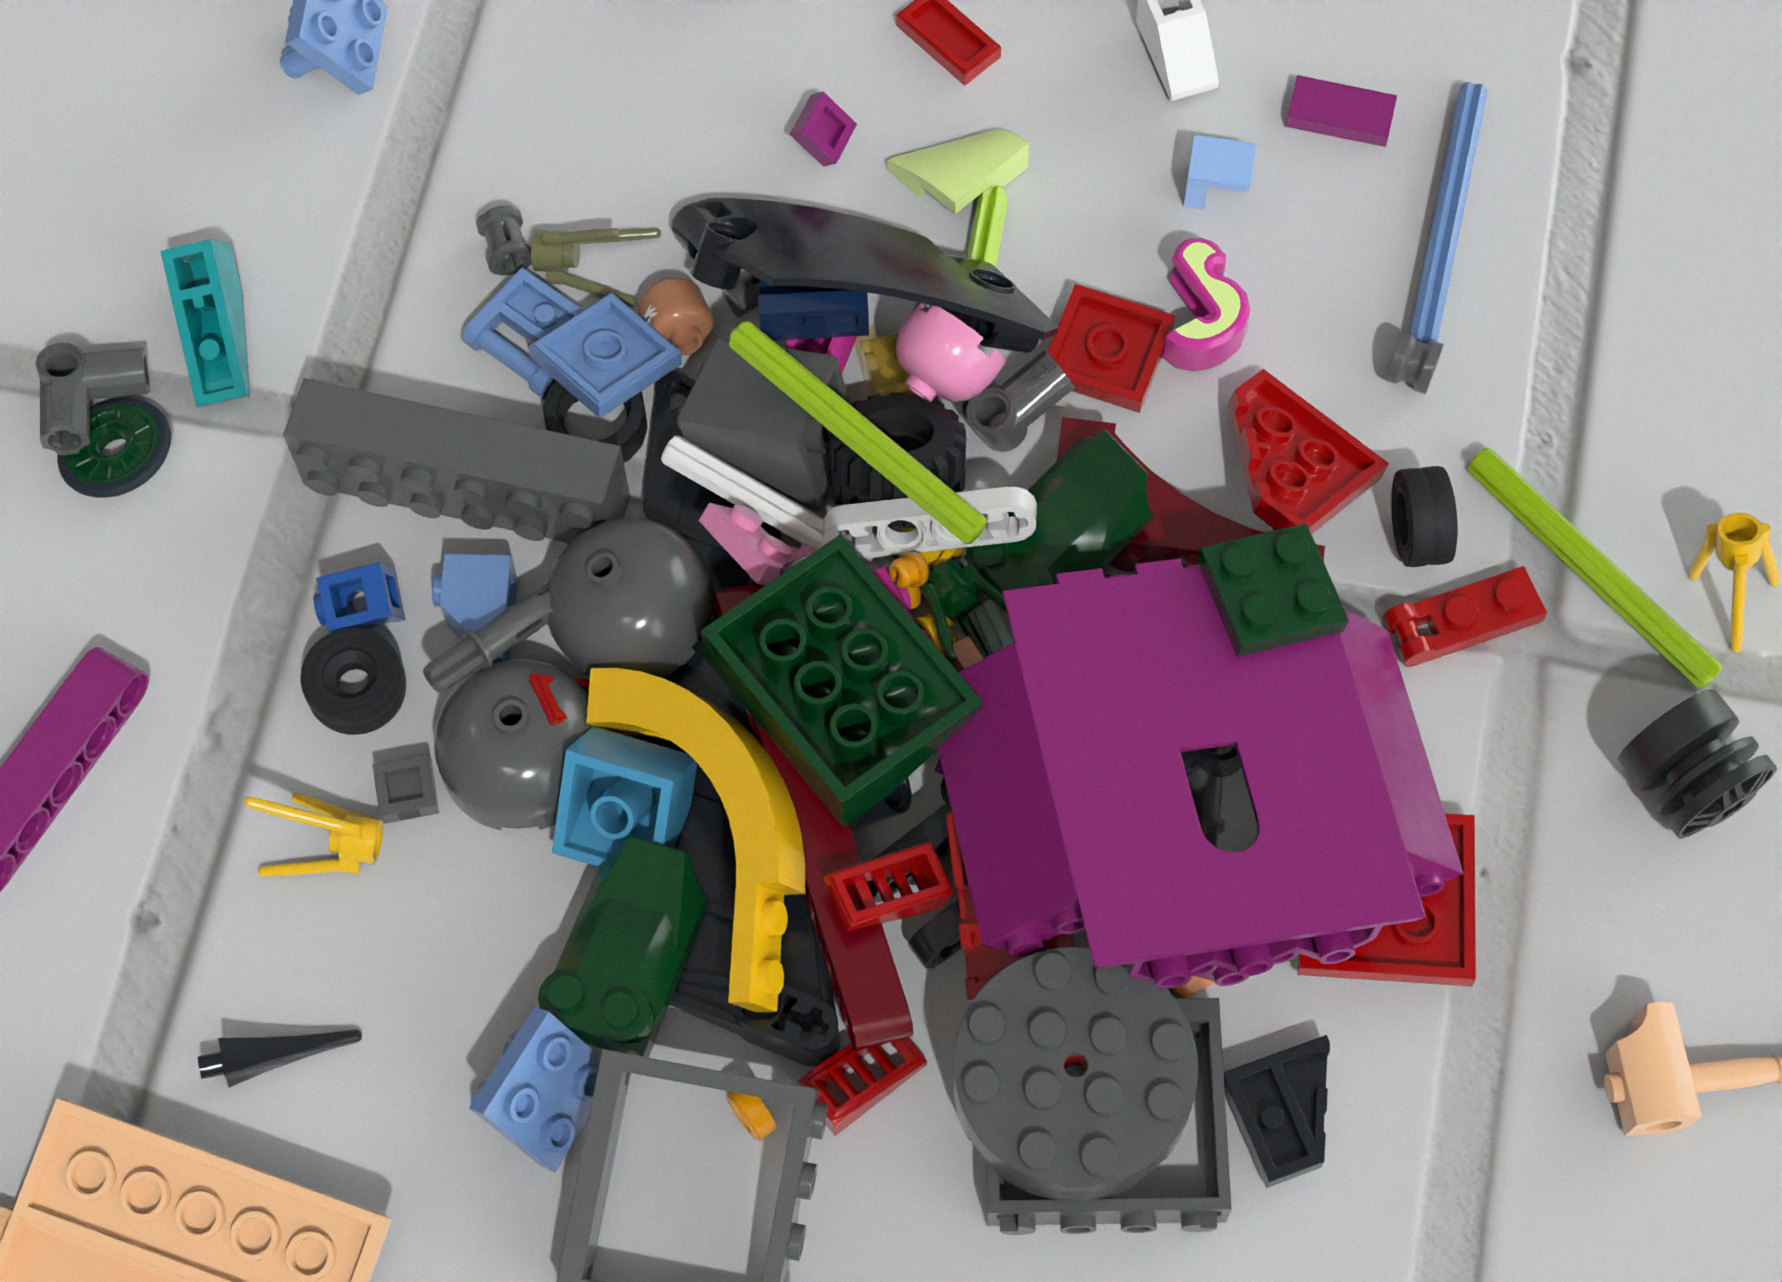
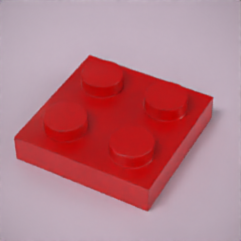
(1110, 346)

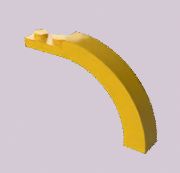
(756, 803)

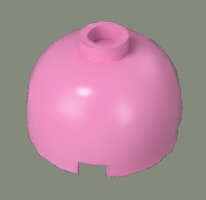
(943, 356)

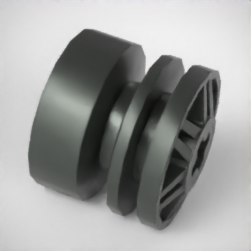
(1703, 773)

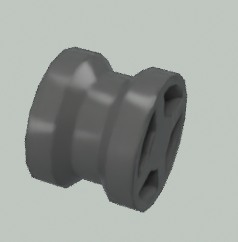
(1414, 362)

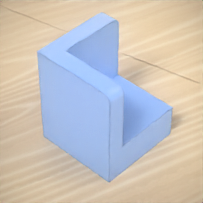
(1218, 165)

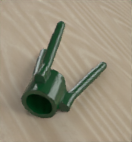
(954, 592)

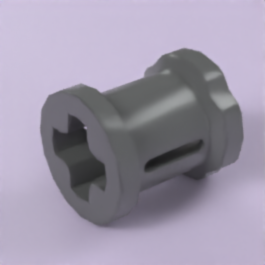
(504, 240)

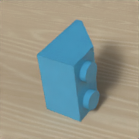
(618, 791)

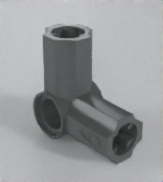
(75, 378)
(1021, 397)

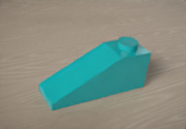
(209, 319)

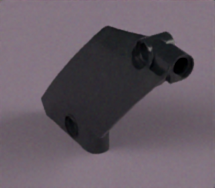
(843, 251)

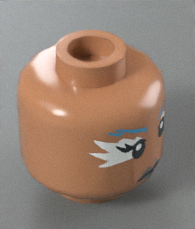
(678, 313)

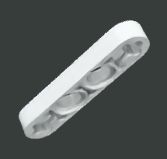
(929, 533)

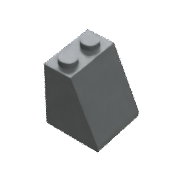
(758, 426)

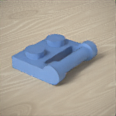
(531, 311)

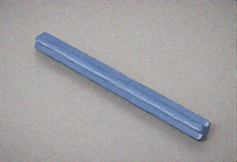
(1448, 212)

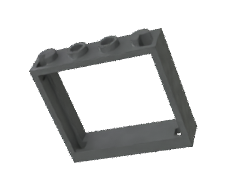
(601, 1142)
(1143, 1214)

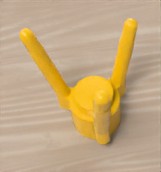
(1738, 545)
(352, 835)

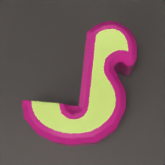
(1214, 301)

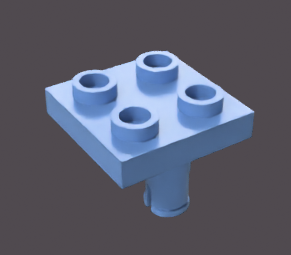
(336, 37)
(540, 1089)

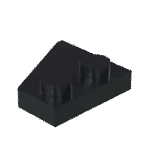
(1283, 1109)

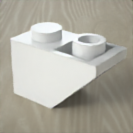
(1179, 45)

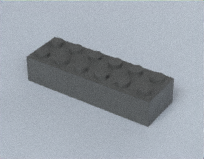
(454, 463)

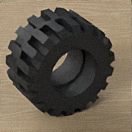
(918, 427)

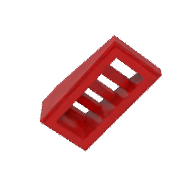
(925, 869)
(832, 1069)

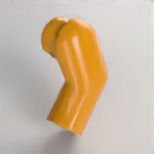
(910, 572)

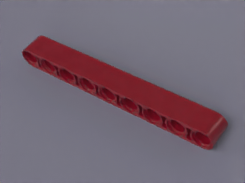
(855, 959)

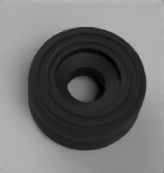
(1424, 516)
(348, 651)

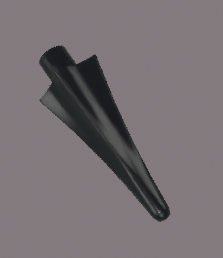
(252, 1056)

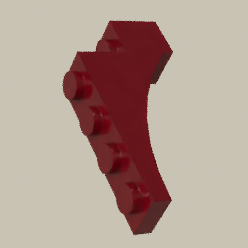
(1179, 522)

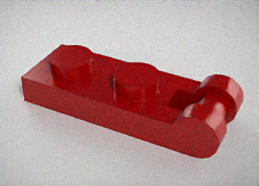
(1465, 616)

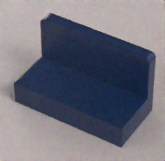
(812, 312)

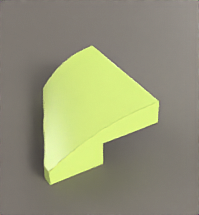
(964, 167)

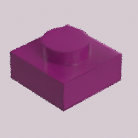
(823, 129)

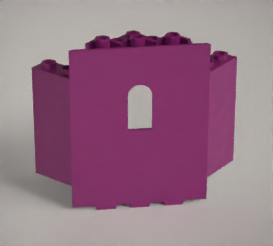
(1085, 812)

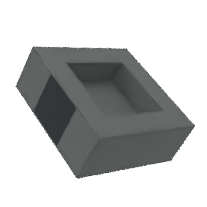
(405, 788)

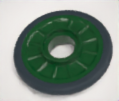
(144, 453)

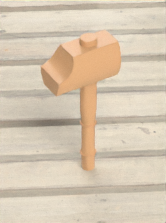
(1657, 1083)

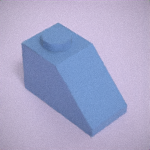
(474, 591)

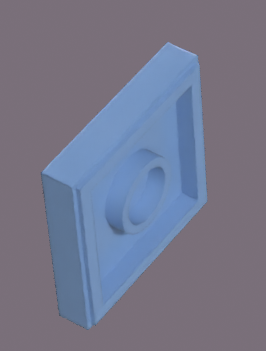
(605, 355)

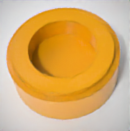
(752, 1114)

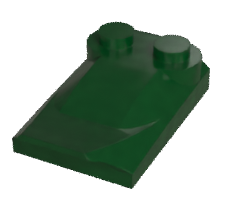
(1085, 516)
(627, 948)

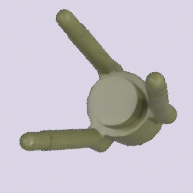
(560, 250)

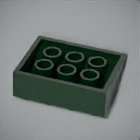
(839, 678)

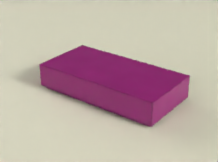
(1341, 111)

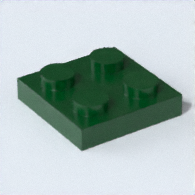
(1272, 590)

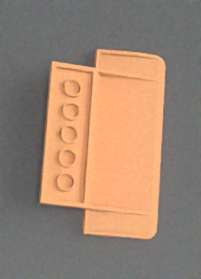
(153, 1209)

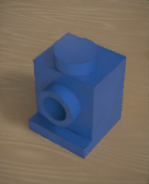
(337, 591)

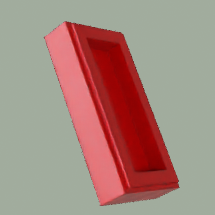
(949, 38)

